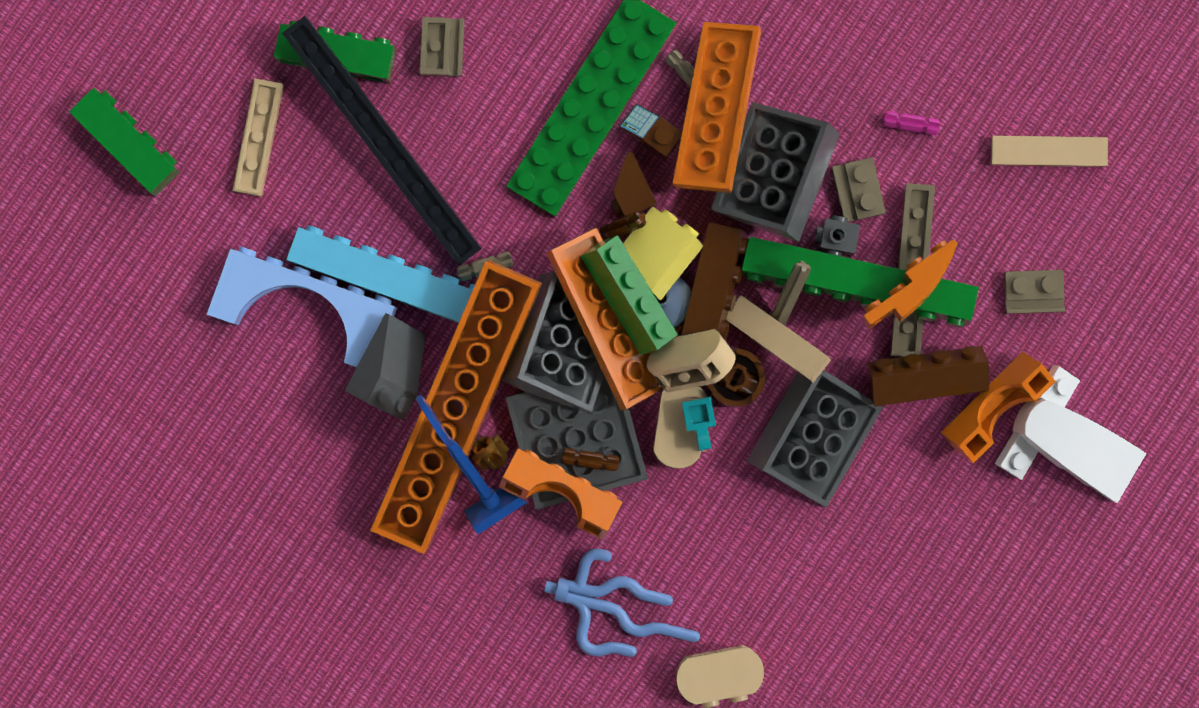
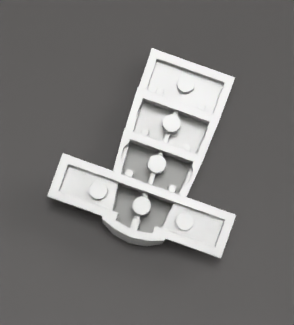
(1070, 442)

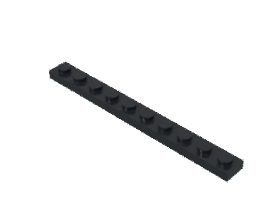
(382, 140)

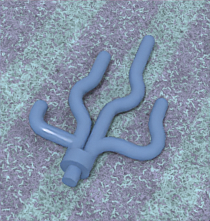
(581, 596)

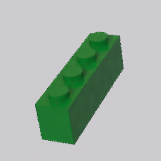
(361, 57)
(124, 141)
(629, 295)

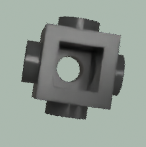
(846, 232)

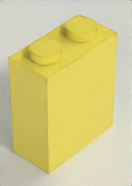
(662, 250)

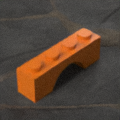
(1019, 382)
(531, 475)

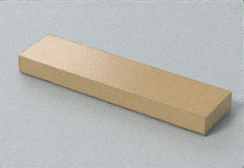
(258, 137)
(1049, 151)
(777, 339)

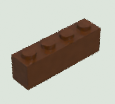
(715, 280)
(928, 375)

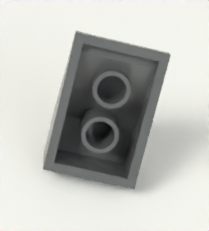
(390, 368)

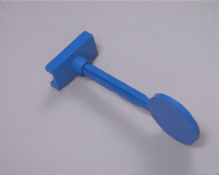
(492, 504)

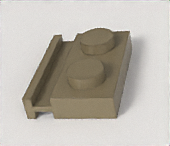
(442, 46)
(858, 190)
(1034, 291)

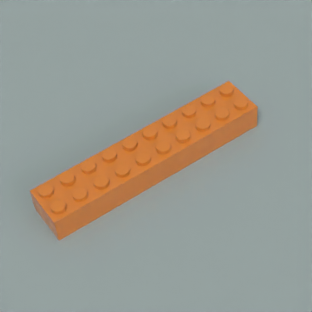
(460, 402)

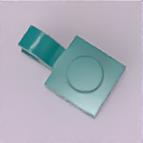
(699, 417)

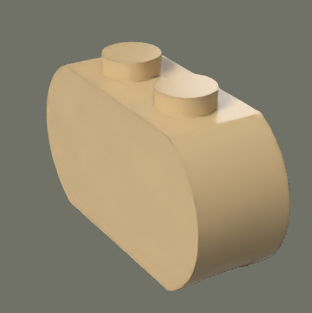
(691, 361)
(672, 442)
(720, 675)

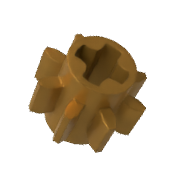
(490, 452)

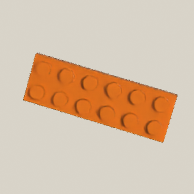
(717, 107)
(615, 352)

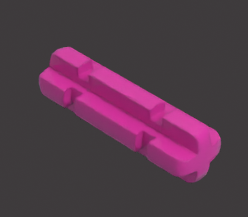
(911, 123)

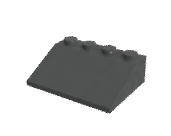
(778, 170)
(553, 352)
(814, 435)

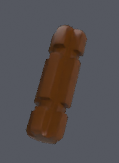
(623, 225)
(590, 459)

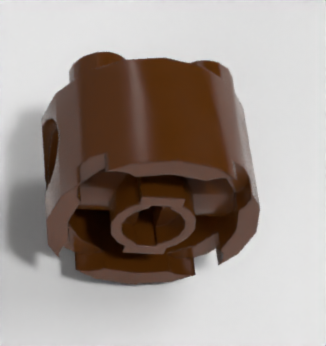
(742, 382)

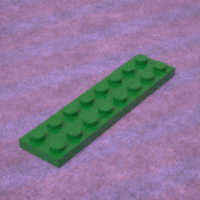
(591, 105)

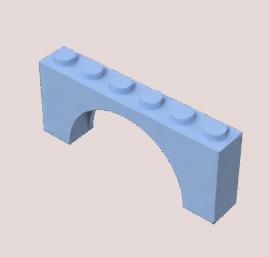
(250, 278)

